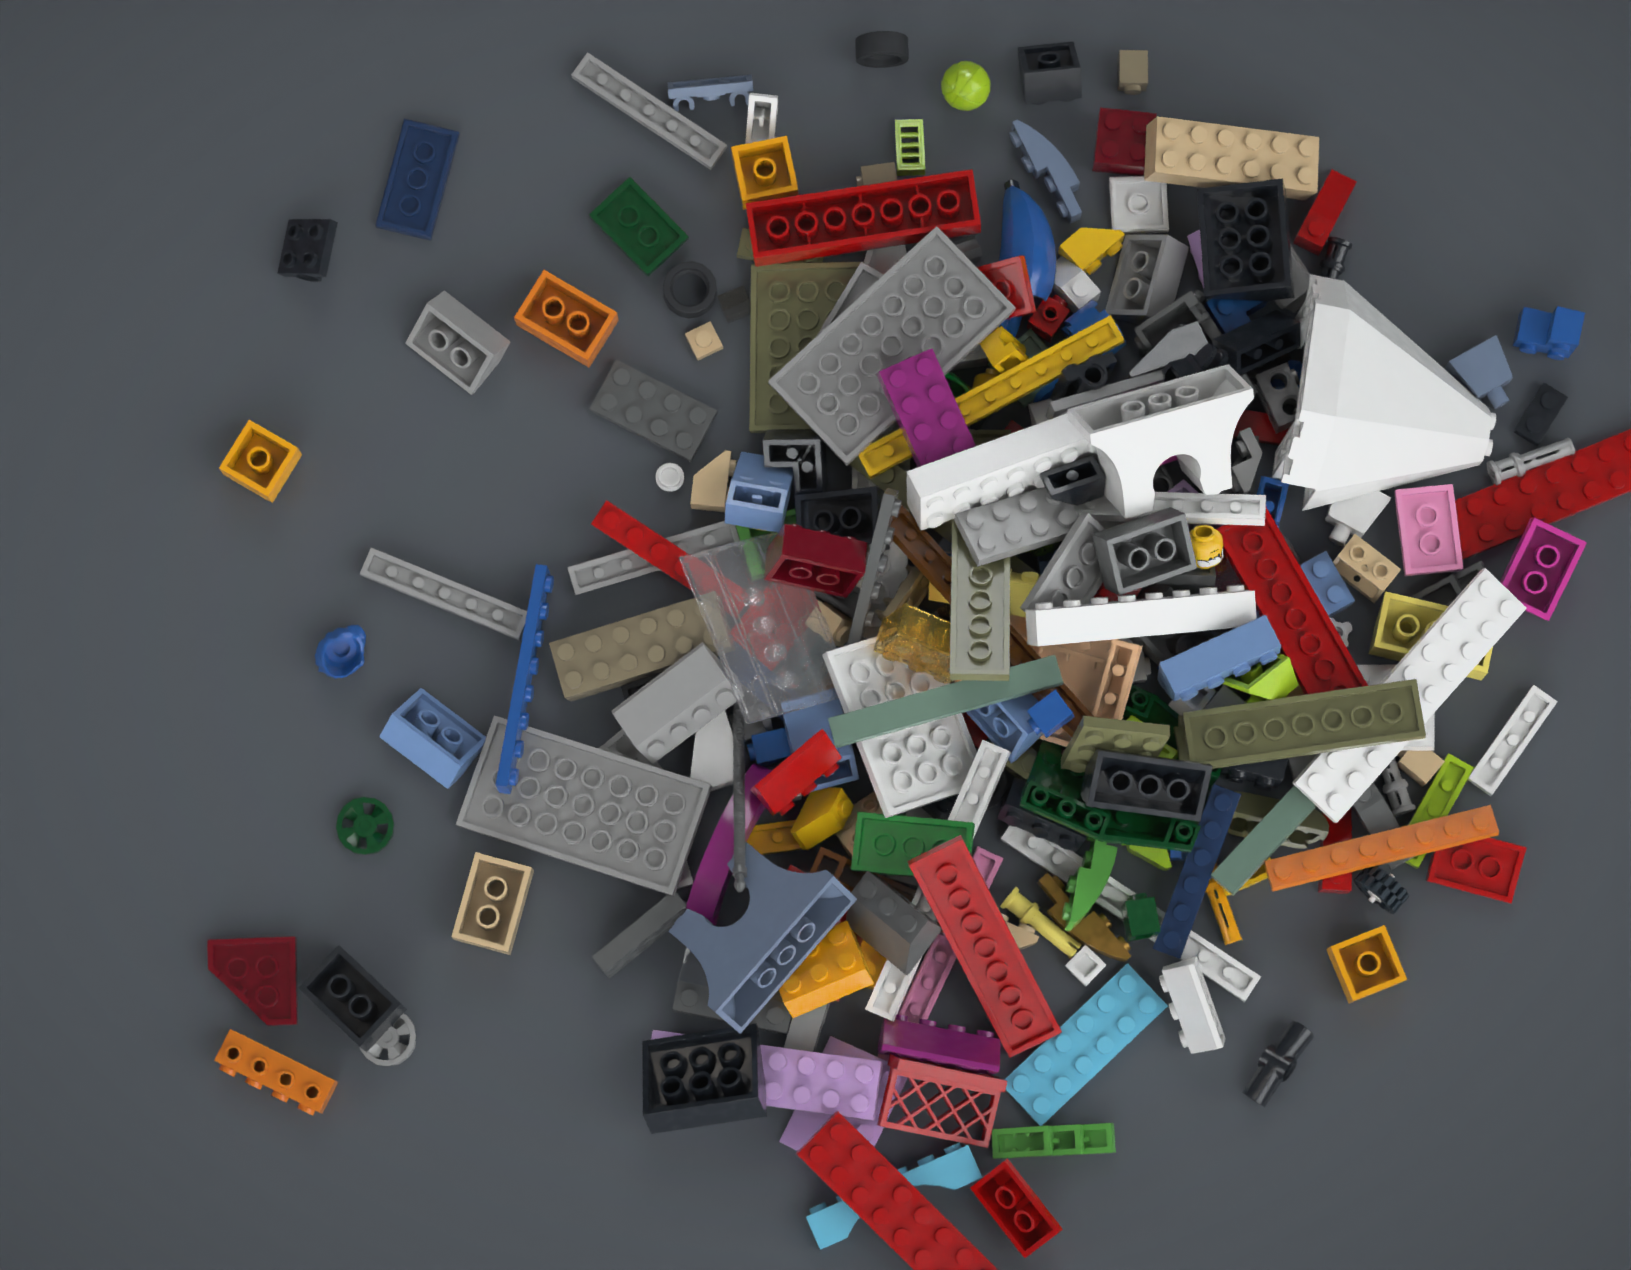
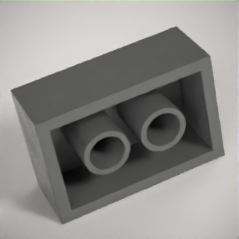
(1144, 551)

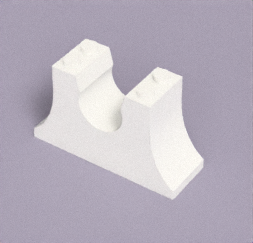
(1148, 425)

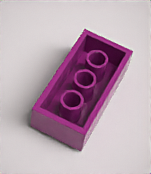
(925, 408)

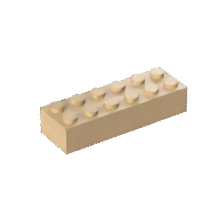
(1229, 155)

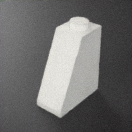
(714, 753)

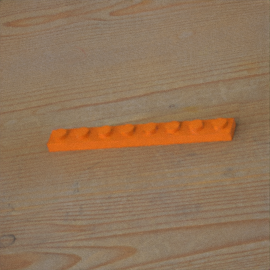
(1381, 848)

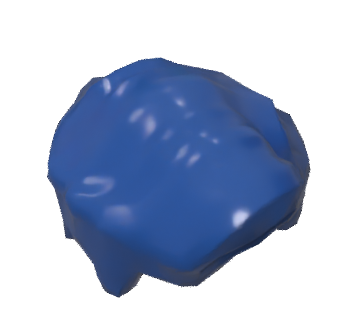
(341, 651)

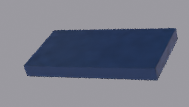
(417, 179)

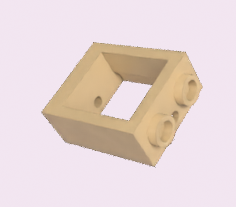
(1370, 565)

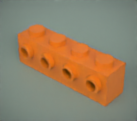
(275, 1071)

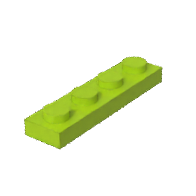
(1441, 795)

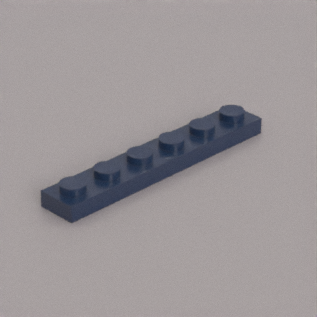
(1196, 871)

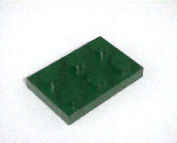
(638, 226)

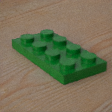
(888, 843)

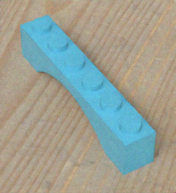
(949, 1171)

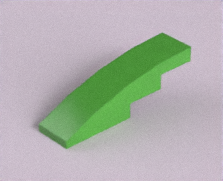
(1053, 1140)

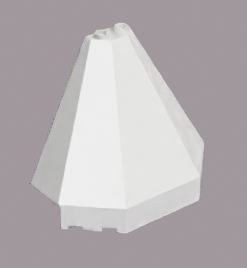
(1372, 405)

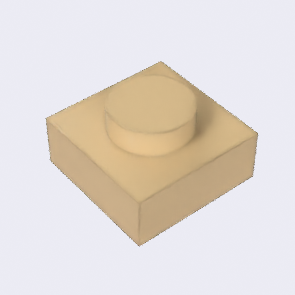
(703, 341)

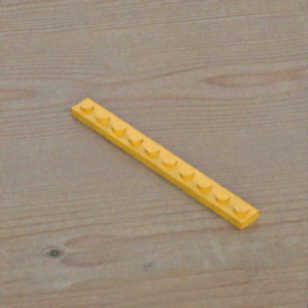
(1005, 388)

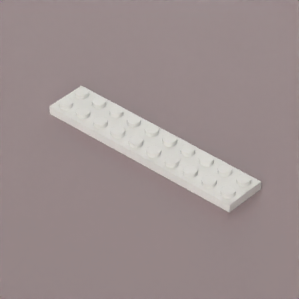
(1439, 664)

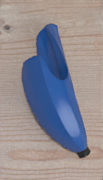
(1028, 235)

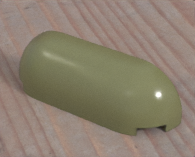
(1254, 808)

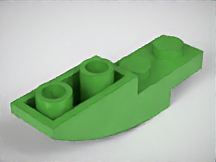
(1088, 881)

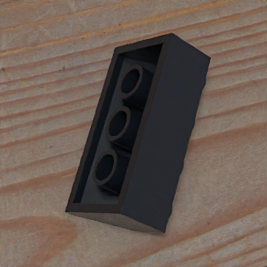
(1146, 784)

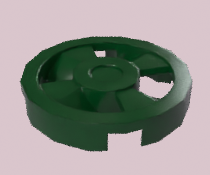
(365, 826)

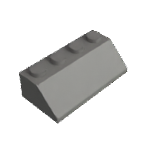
(676, 703)

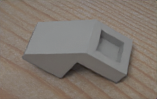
(1244, 472)

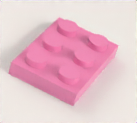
(1428, 530)

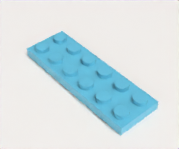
(1085, 1045)

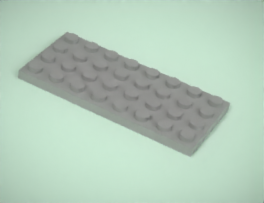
(919, 304)
(588, 808)

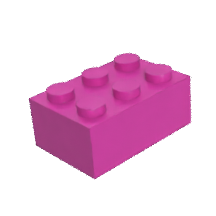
(1542, 567)

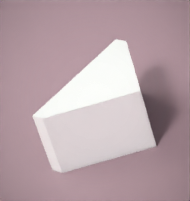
(761, 117)

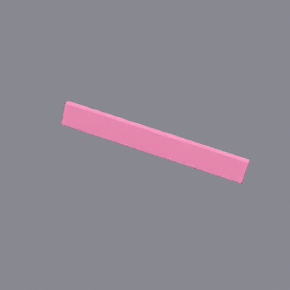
(940, 957)

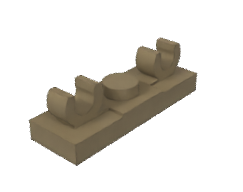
(910, 591)

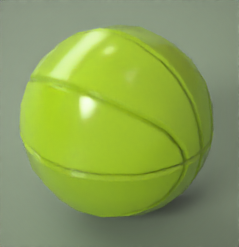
(965, 85)

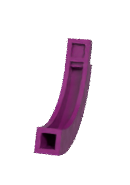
(713, 872)

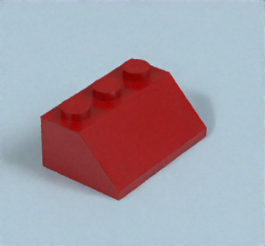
(797, 774)
(1016, 1208)

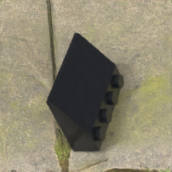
(1246, 241)
(703, 1079)

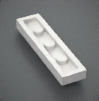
(1512, 740)

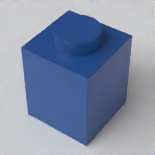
(1049, 714)
(769, 747)

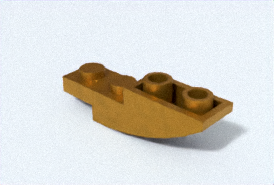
(1092, 930)

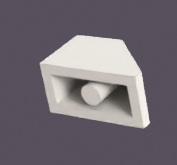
(1074, 285)

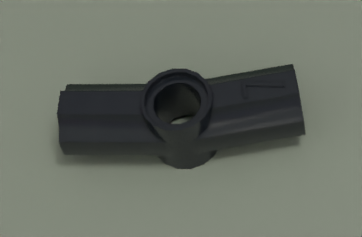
(1278, 1063)

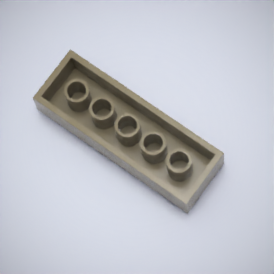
(628, 649)

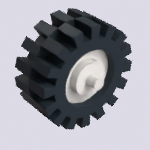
(1381, 888)

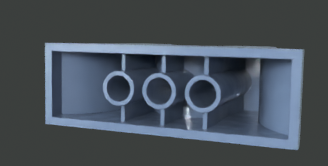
(771, 940)

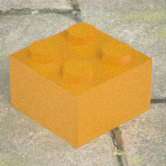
(764, 170)
(260, 461)
(1366, 964)

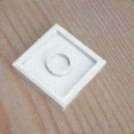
(1138, 205)

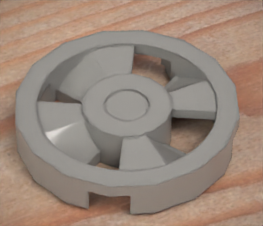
(390, 1040)

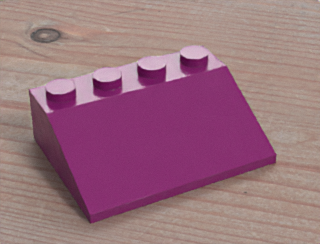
(940, 1045)

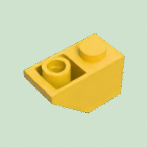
(1090, 246)

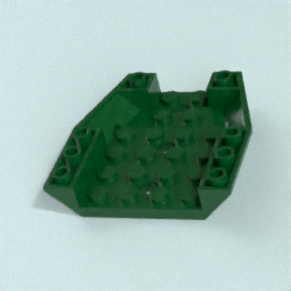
(1057, 791)

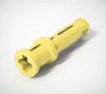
(1029, 914)

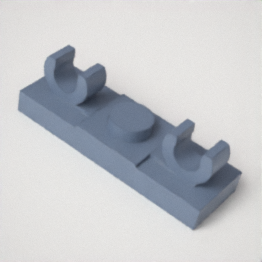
(710, 89)

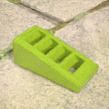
(910, 169)

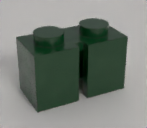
(1140, 917)

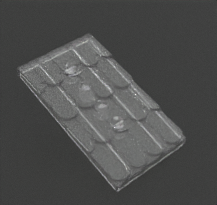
(762, 630)

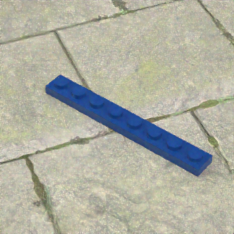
(523, 690)

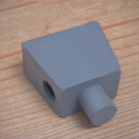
(1483, 371)

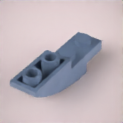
(1044, 159)

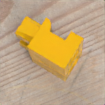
(1003, 350)

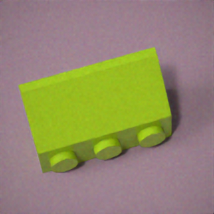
(1267, 681)

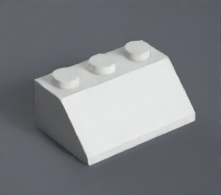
(1192, 1006)

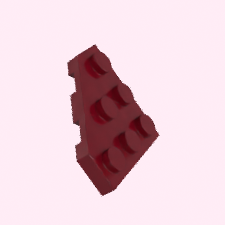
(259, 974)

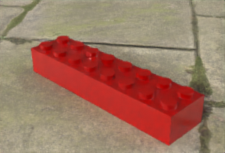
(862, 217)

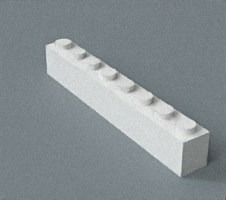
(1139, 617)

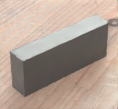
(640, 935)

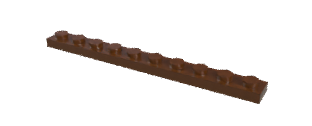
(936, 567)

